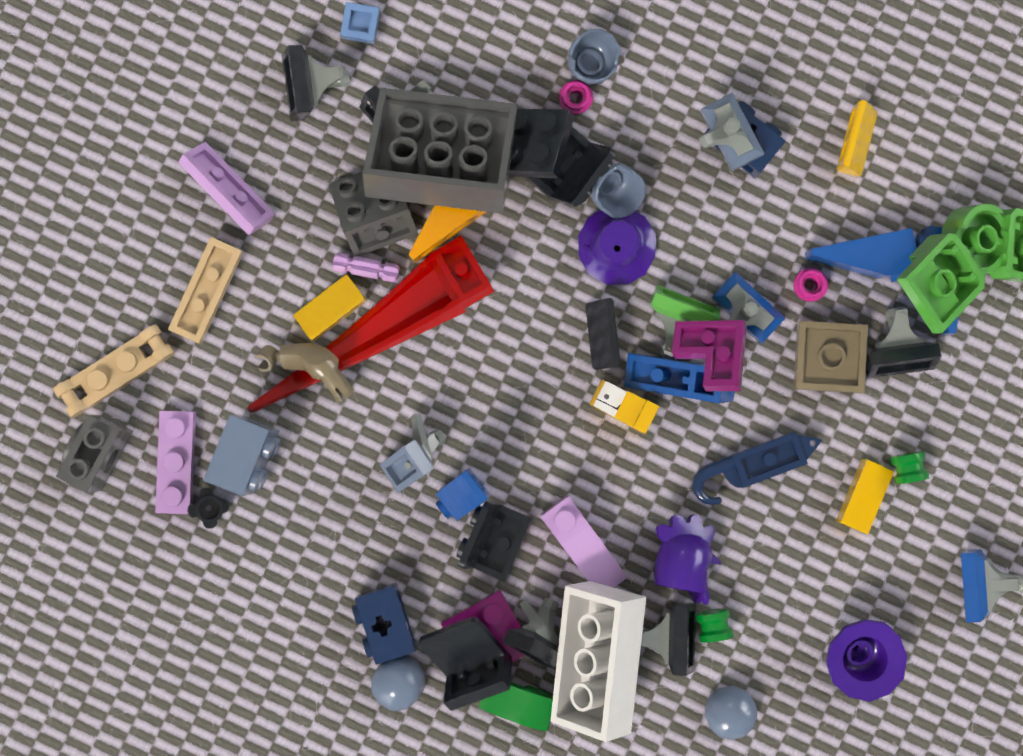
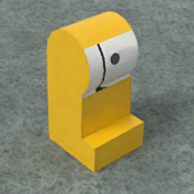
(624, 406)

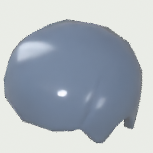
(593, 56)
(619, 191)
(398, 683)
(730, 712)

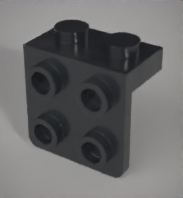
(579, 171)
(494, 540)
(470, 659)

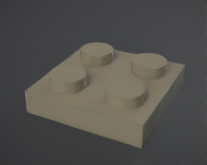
(830, 357)

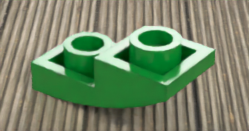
(521, 705)

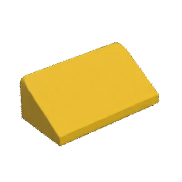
(857, 139)
(329, 308)
(864, 496)

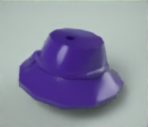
(636, 245)
(872, 666)

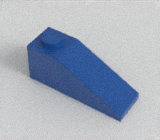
(871, 256)
(671, 377)
(461, 495)

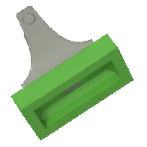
(673, 307)

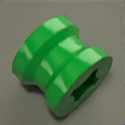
(909, 467)
(714, 625)

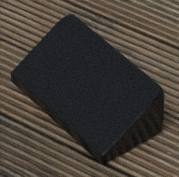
(602, 334)

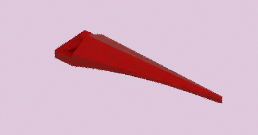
(424, 299)

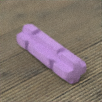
(365, 267)

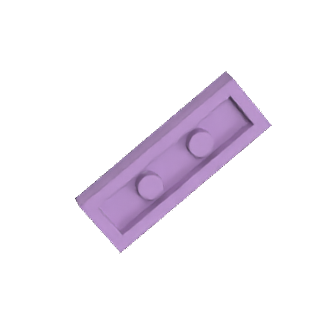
(226, 188)
(175, 461)

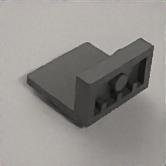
(369, 221)

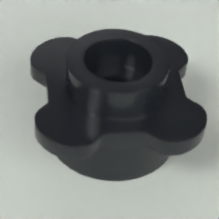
(210, 517)

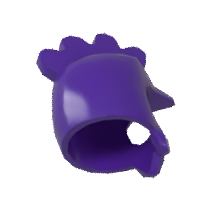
(685, 556)

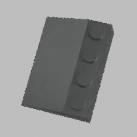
(440, 150)

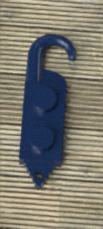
(756, 463)

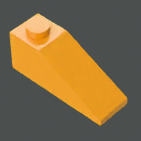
(440, 227)

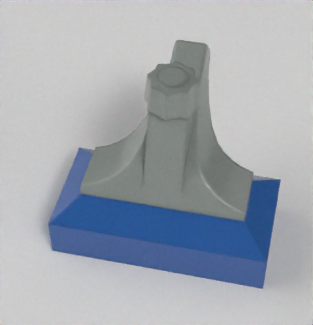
(746, 304)
(984, 584)

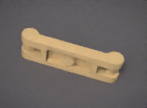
(114, 371)

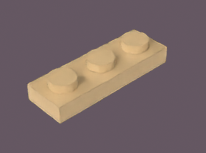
(205, 290)

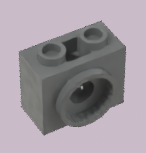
(93, 453)

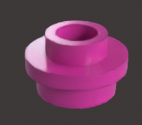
(576, 87)
(820, 281)

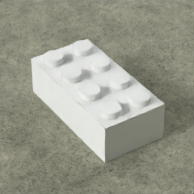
(598, 660)

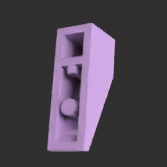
(582, 543)

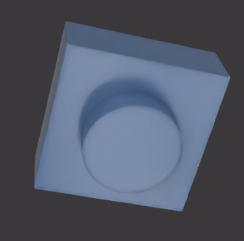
(360, 23)

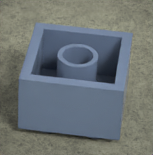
(242, 455)

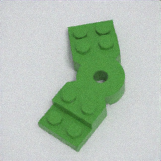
(952, 265)

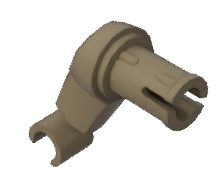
(313, 359)

